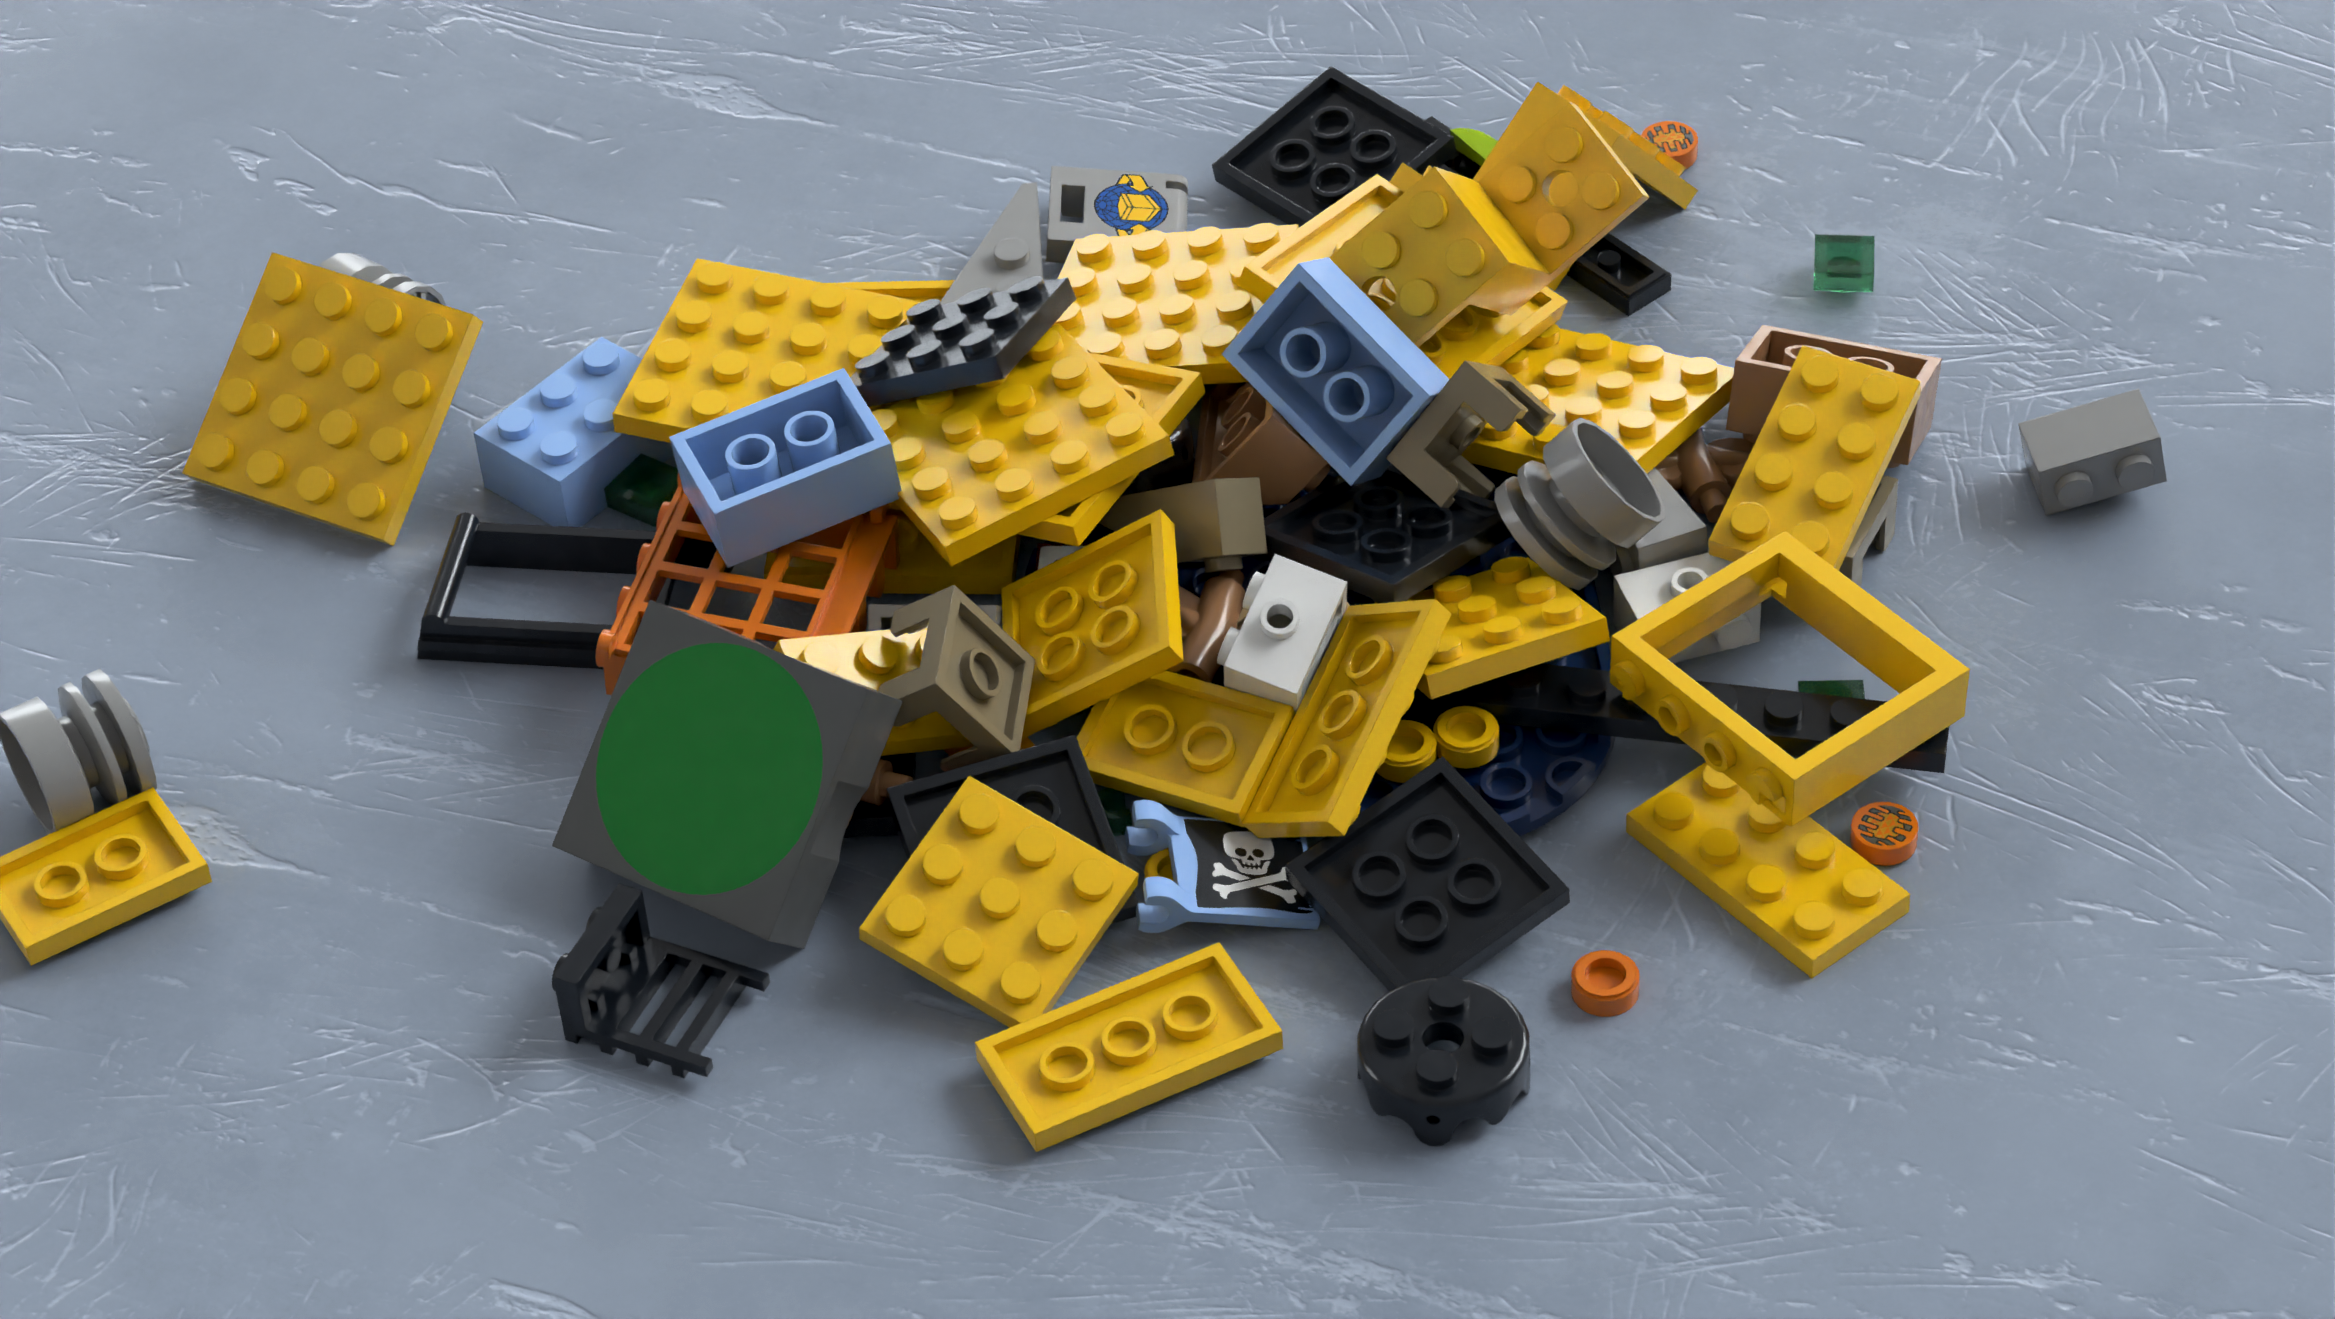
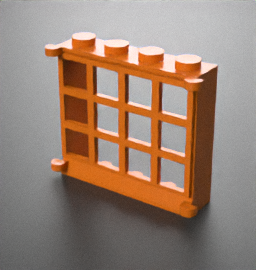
(856, 546)

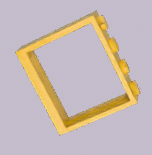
(1925, 675)

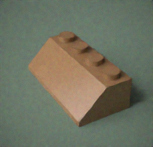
(1251, 439)

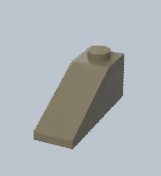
(1212, 519)

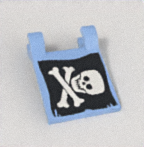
(1217, 873)

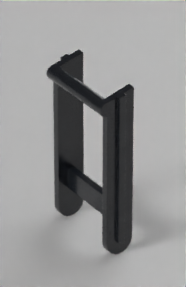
(532, 548)

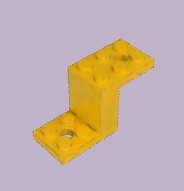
(1637, 154)
(1495, 236)

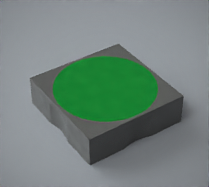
(726, 775)

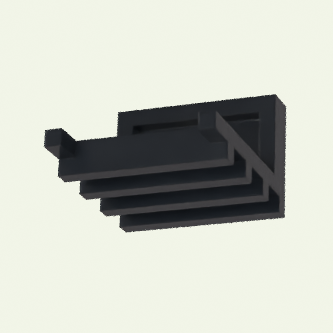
(620, 969)

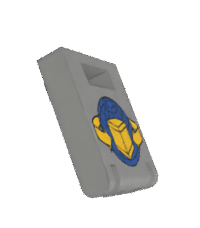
(1113, 205)

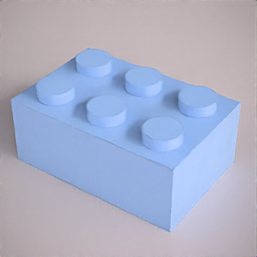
(1336, 369)
(559, 440)
(786, 467)

